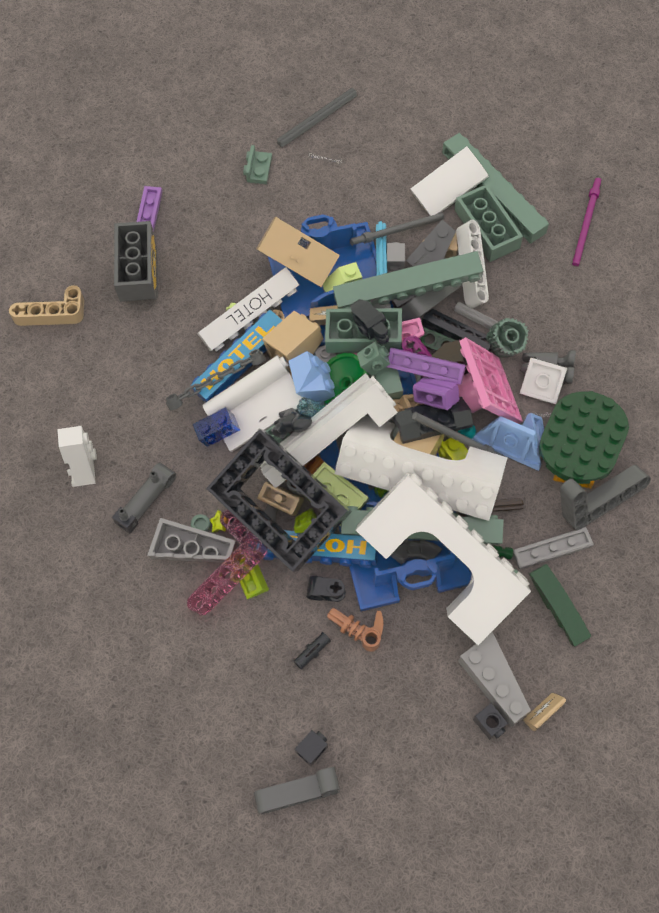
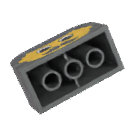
(135, 261)

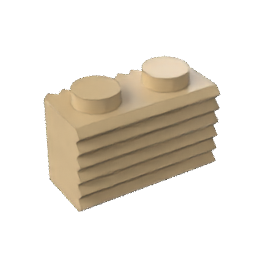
(280, 498)

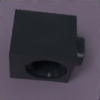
(490, 712)
(312, 747)

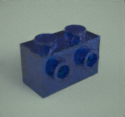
(216, 427)

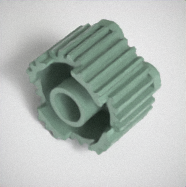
(501, 344)

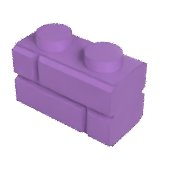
(436, 393)

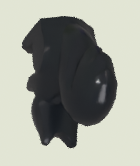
(290, 421)

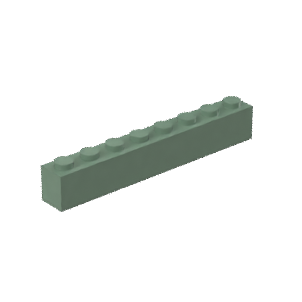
(523, 214)
(410, 281)
(490, 530)

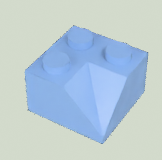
(311, 377)

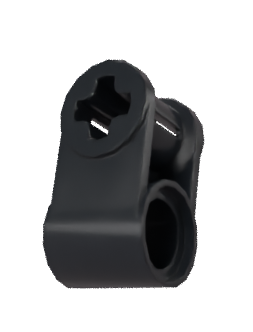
(322, 589)

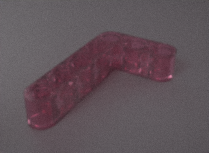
(231, 564)

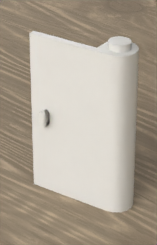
(256, 400)

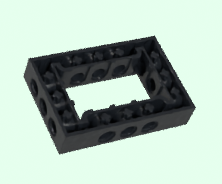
(244, 464)

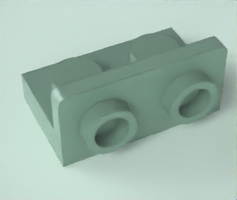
(258, 166)

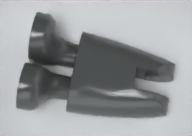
(552, 357)

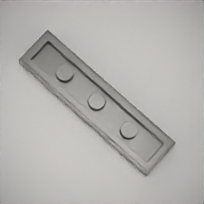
(552, 548)

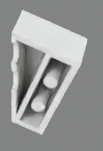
(79, 454)

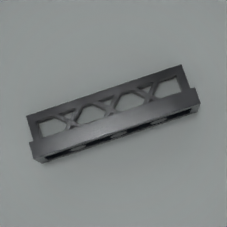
(444, 328)

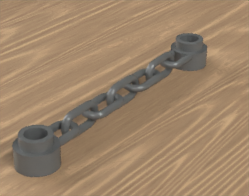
(174, 401)

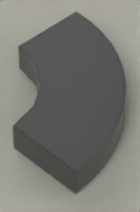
(415, 549)

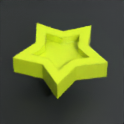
(216, 524)

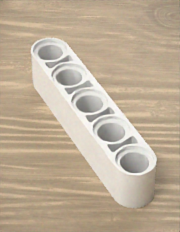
(469, 241)

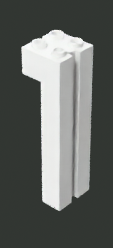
(333, 420)

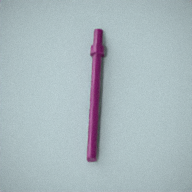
(593, 195)

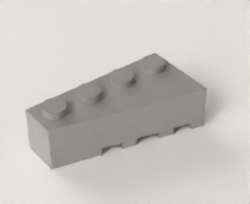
(187, 543)
(492, 674)

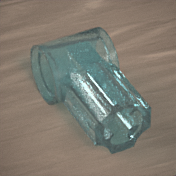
(309, 407)

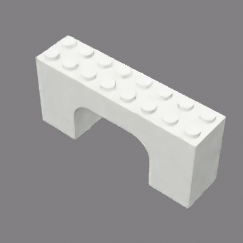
(377, 460)
(493, 583)

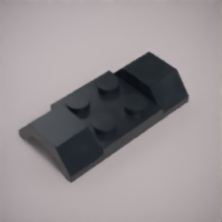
(455, 418)

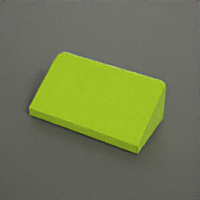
(304, 520)
(254, 582)

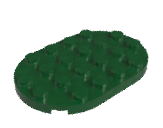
(584, 437)

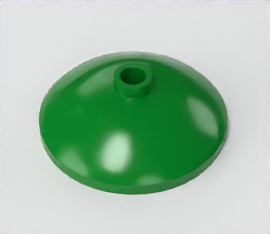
(344, 370)

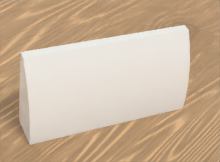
(449, 181)

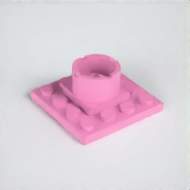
(486, 383)

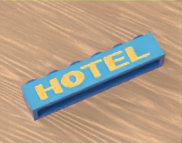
(238, 351)
(340, 549)

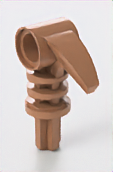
(358, 631)

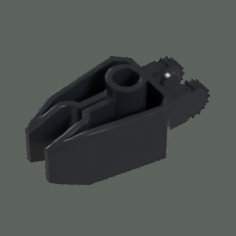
(369, 321)

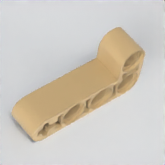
(25, 313)

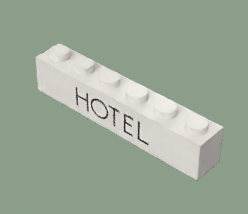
(247, 309)

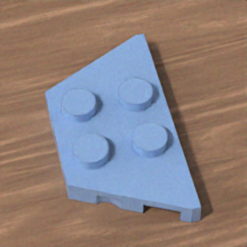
(511, 441)

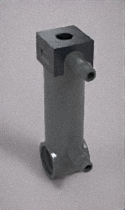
(159, 479)

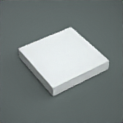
(543, 380)

